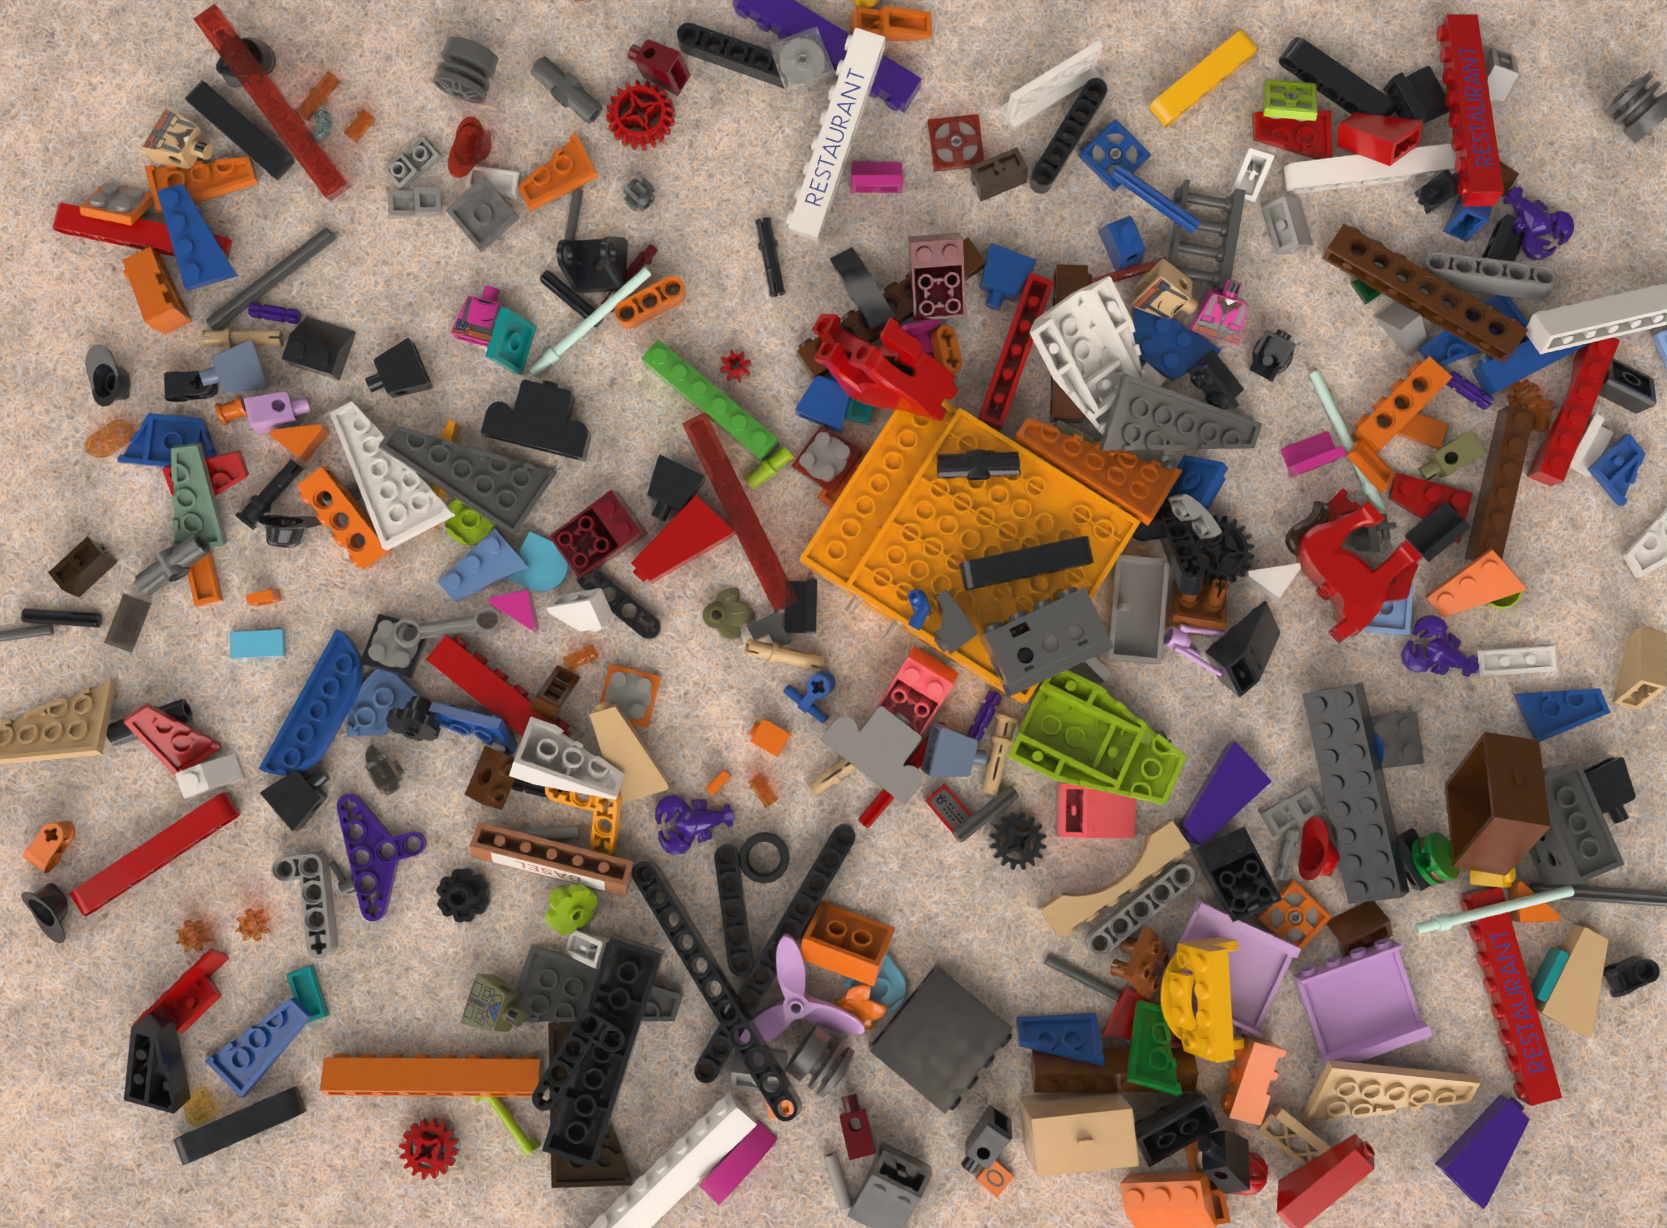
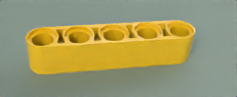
(1203, 78)

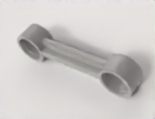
(447, 627)

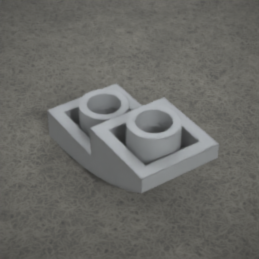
(411, 165)
(1188, 508)

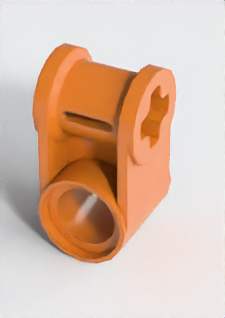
(48, 849)

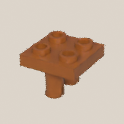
(1204, 609)
(1145, 964)

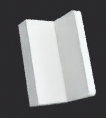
(1591, 444)

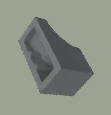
(954, 626)

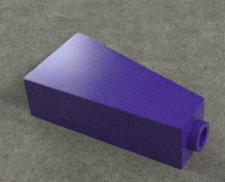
(1223, 794)
(1485, 1149)

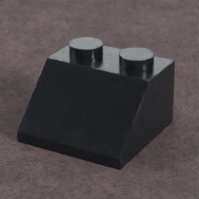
(319, 348)

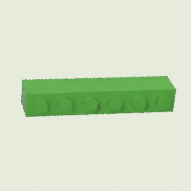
(710, 399)

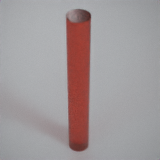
(1130, 271)

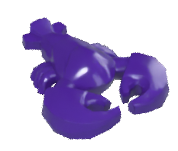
(1537, 222)
(1438, 651)
(690, 822)

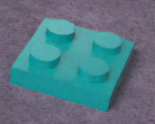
(511, 341)

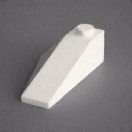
(558, 762)

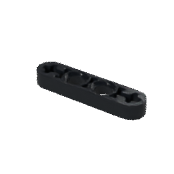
(620, 601)

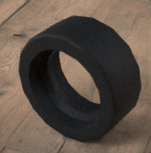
(767, 877)

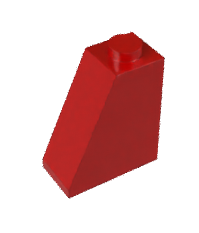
(1379, 137)

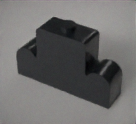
(539, 421)

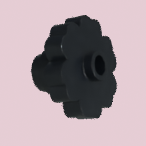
(414, 720)
(476, 895)

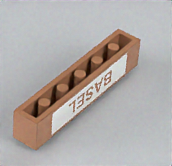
(551, 859)

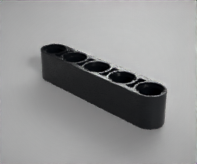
(727, 47)
(1334, 80)
(1073, 125)
(239, 130)
(1026, 563)
(731, 922)
(239, 1125)

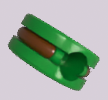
(1434, 859)

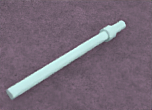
(552, 355)
(1345, 437)
(1445, 922)

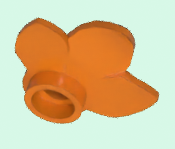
(860, 1005)

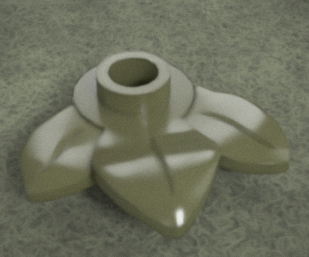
(731, 614)

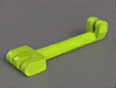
(526, 1145)

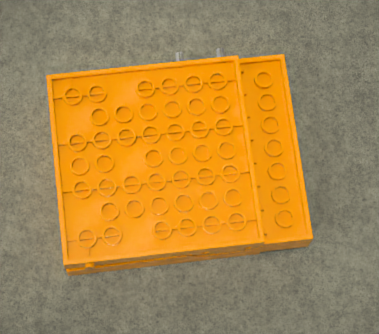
(910, 531)

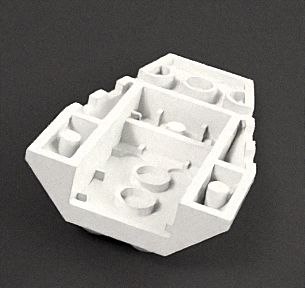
(1089, 347)

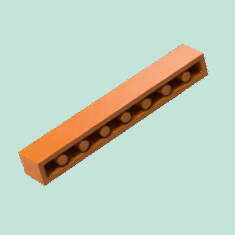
(431, 1076)

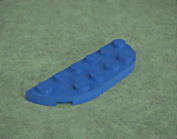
(318, 709)

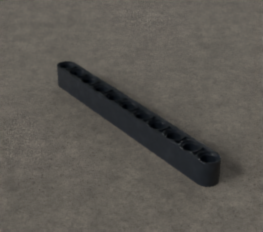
(765, 961)
(727, 996)

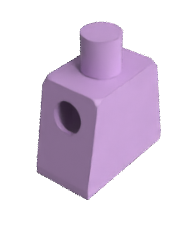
(265, 414)

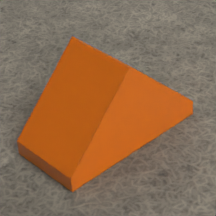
(301, 440)
(1535, 913)

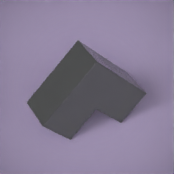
(770, 626)

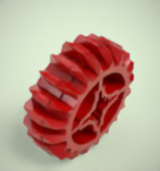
(649, 110)

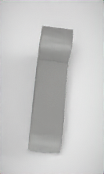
(310, 904)

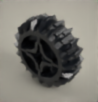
(1216, 561)

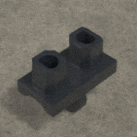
(1438, 191)

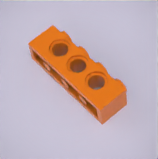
(1429, 376)
(312, 491)

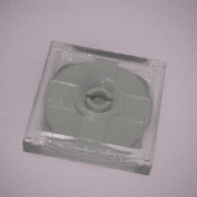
(802, 60)

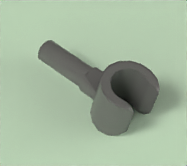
(345, 885)

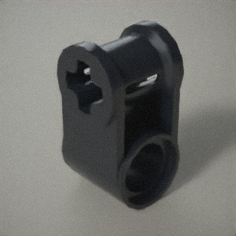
(185, 387)
(1625, 977)

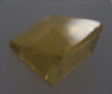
(200, 1107)

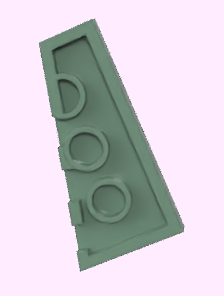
(194, 497)

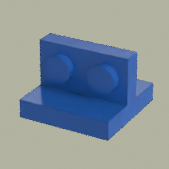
(1199, 479)

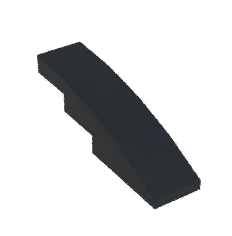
(862, 289)

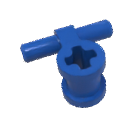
(806, 703)

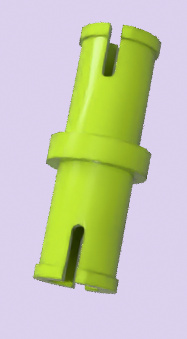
(769, 468)

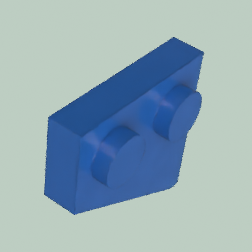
(1618, 468)

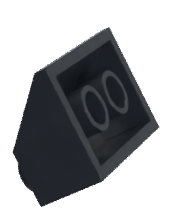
(1174, 1127)

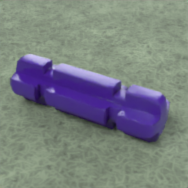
(274, 313)
(1470, 391)
(984, 714)

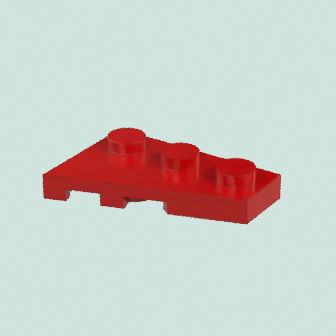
(1300, 137)

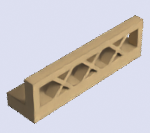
(1300, 1131)

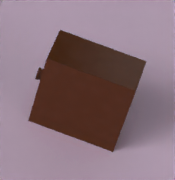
(1496, 804)

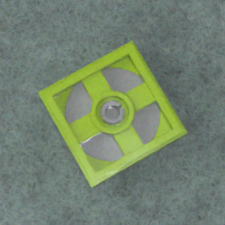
(1290, 100)

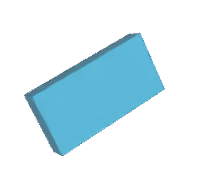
(257, 643)

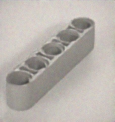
(1493, 275)
(1152, 907)

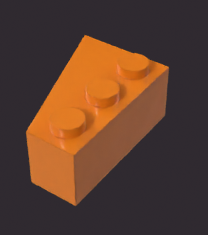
(155, 291)

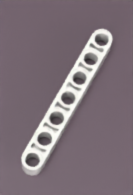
(1362, 171)

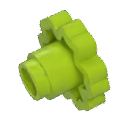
(570, 908)

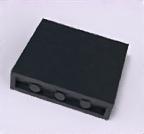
(941, 1039)

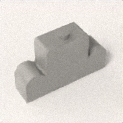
(878, 750)

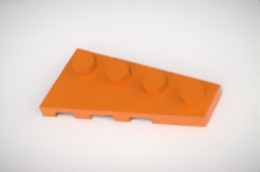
(204, 179)

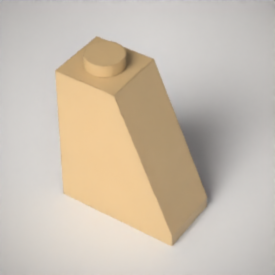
(1642, 668)

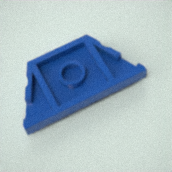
(1168, 344)
(160, 433)

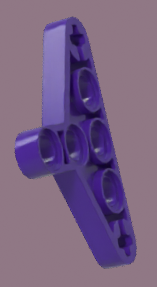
(378, 866)

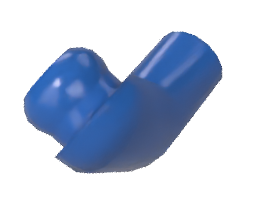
(920, 607)

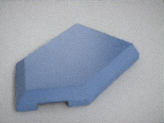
(377, 696)

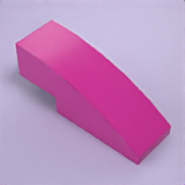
(738, 1163)

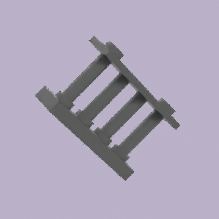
(1227, 229)

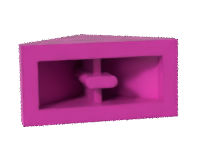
(519, 607)

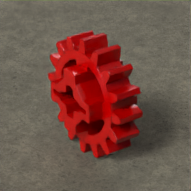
(434, 1157)

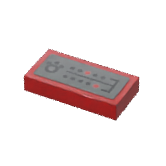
(948, 807)

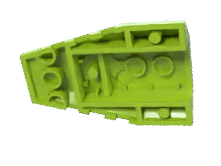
(1094, 742)

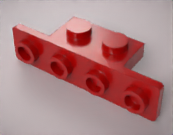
(191, 993)

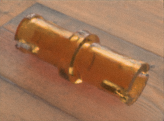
(318, 96)

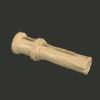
(992, 784)

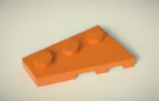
(560, 175)
(1476, 584)

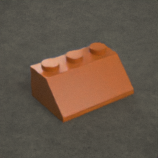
(847, 943)
(1168, 1200)

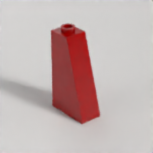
(685, 538)
(1323, 1181)

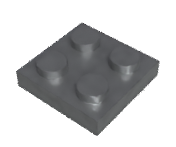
(482, 214)
(1400, 738)

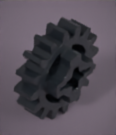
(1006, 848)

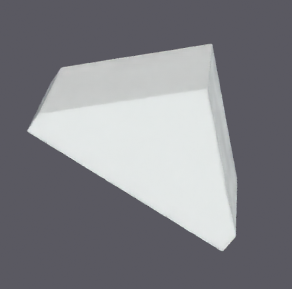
(1252, 172)
(1272, 580)
(587, 948)

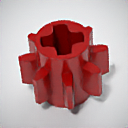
(733, 359)

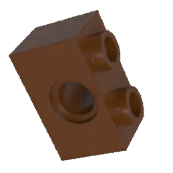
(491, 778)

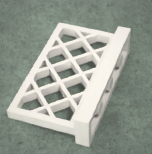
(1052, 87)

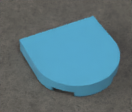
(546, 563)
(889, 987)

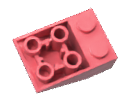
(919, 689)
(1093, 813)

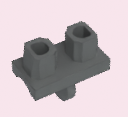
(1370, 541)

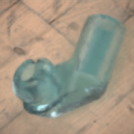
(323, 125)

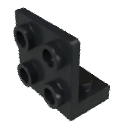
(1417, 95)
(1215, 381)

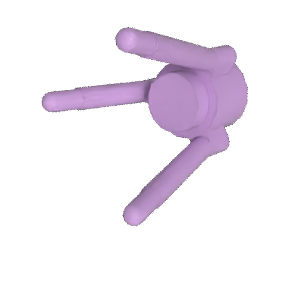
(1180, 641)

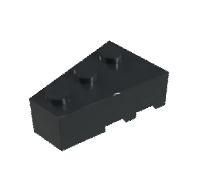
(156, 1065)

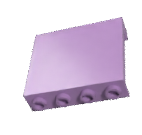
(1253, 969)
(1360, 1004)

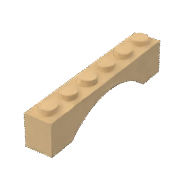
(1158, 849)

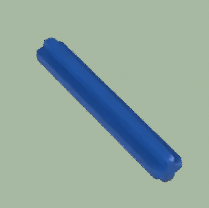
(1155, 198)

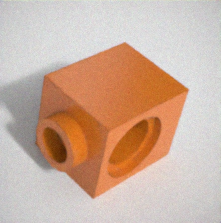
(769, 737)

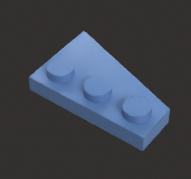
(485, 564)

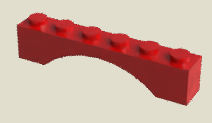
(1561, 442)

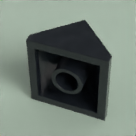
(1628, 388)

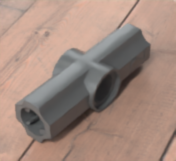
(566, 89)
(172, 564)

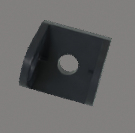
(582, 261)

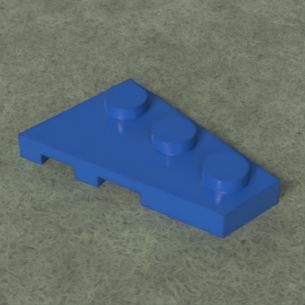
(1560, 711)
(487, 728)
(1063, 1035)

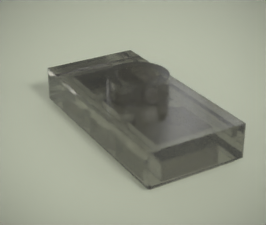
(127, 623)

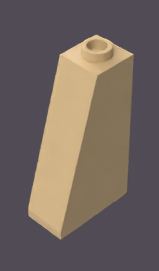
(627, 752)
(1577, 990)

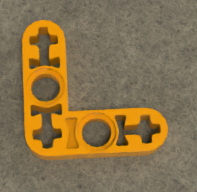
(598, 805)

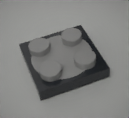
(384, 652)

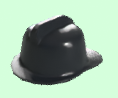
(106, 378)
(286, 530)
(49, 909)

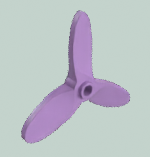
(797, 1001)

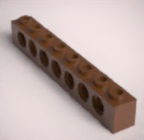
(893, 294)
(1428, 305)

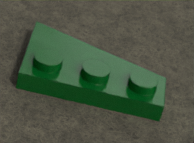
(1150, 1051)

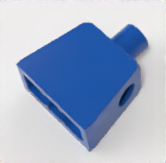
(1465, 227)
(1121, 242)
(1004, 275)
(824, 403)

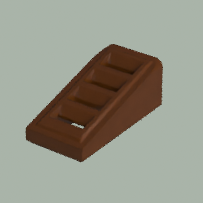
(547, 705)

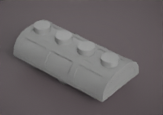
(1139, 609)

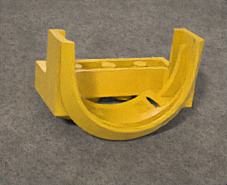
(1210, 970)

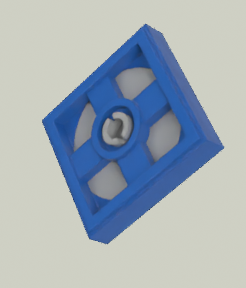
(1114, 148)

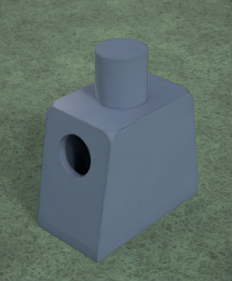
(235, 369)
(951, 753)

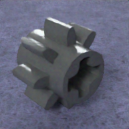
(639, 194)

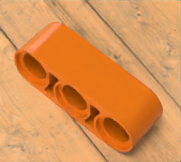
(657, 291)

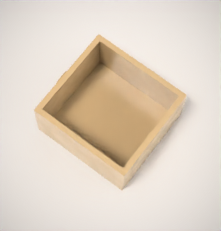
(1078, 1132)

